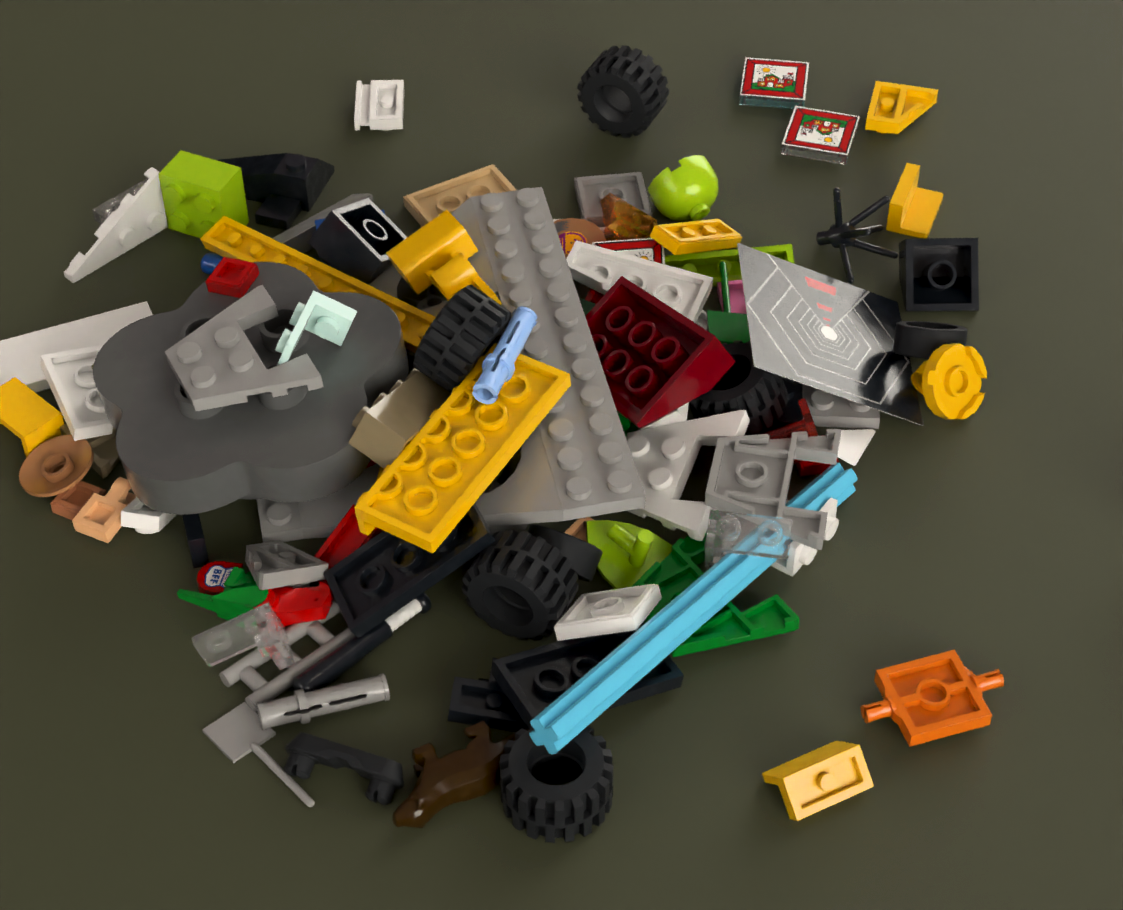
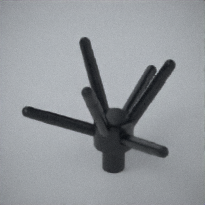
(844, 234)

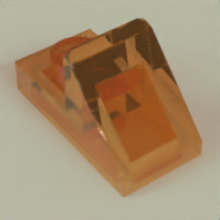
(625, 220)

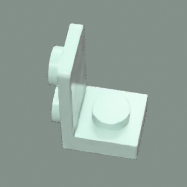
(319, 316)

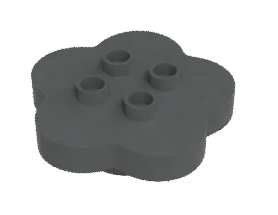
(254, 449)

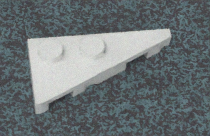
(125, 228)

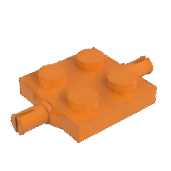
(932, 697)

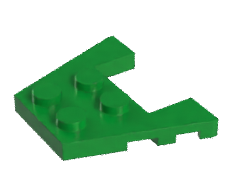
(729, 623)

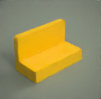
(912, 208)
(820, 778)

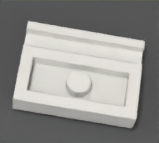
(379, 105)

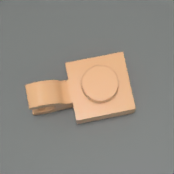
(102, 514)

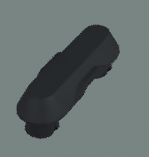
(308, 750)

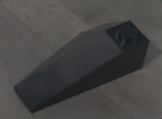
(284, 176)

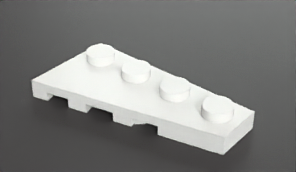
(675, 287)

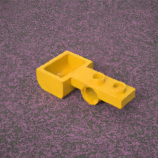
(439, 257)

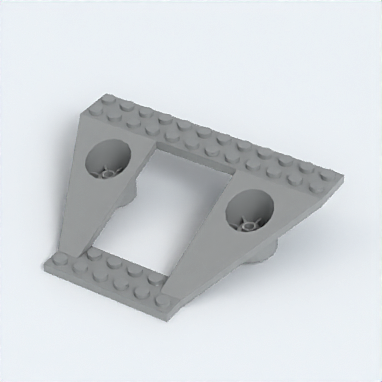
(578, 453)

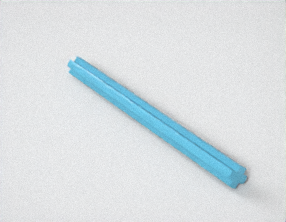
(669, 627)

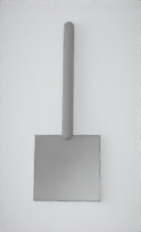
(241, 733)

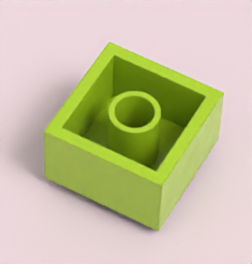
(201, 192)

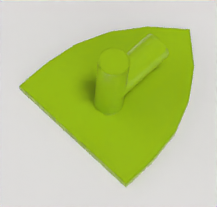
(626, 550)

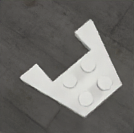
(665, 461)

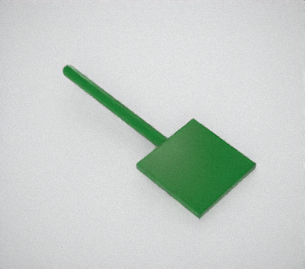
(727, 325)

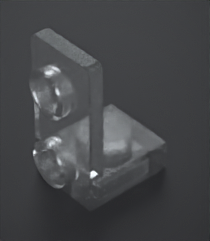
(746, 536)
(254, 628)

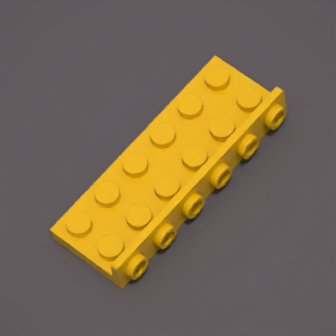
(458, 454)

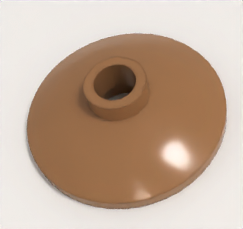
(55, 466)

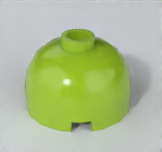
(685, 191)

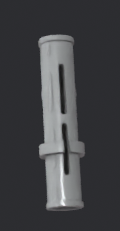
(322, 701)

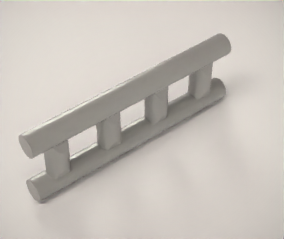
(266, 691)

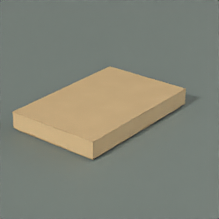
(450, 194)

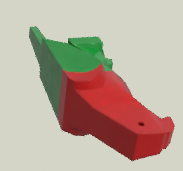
(242, 595)

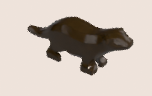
(453, 777)

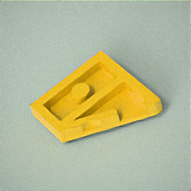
(897, 106)

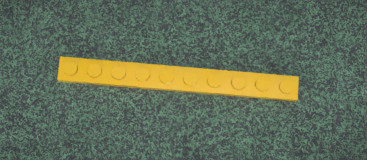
(242, 243)

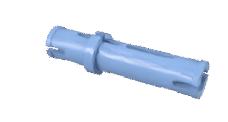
(499, 365)

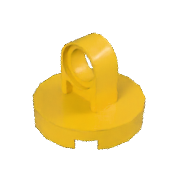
(951, 381)

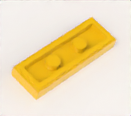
(696, 236)

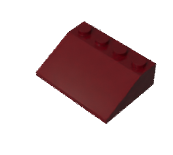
(652, 353)

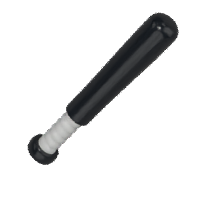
(351, 652)

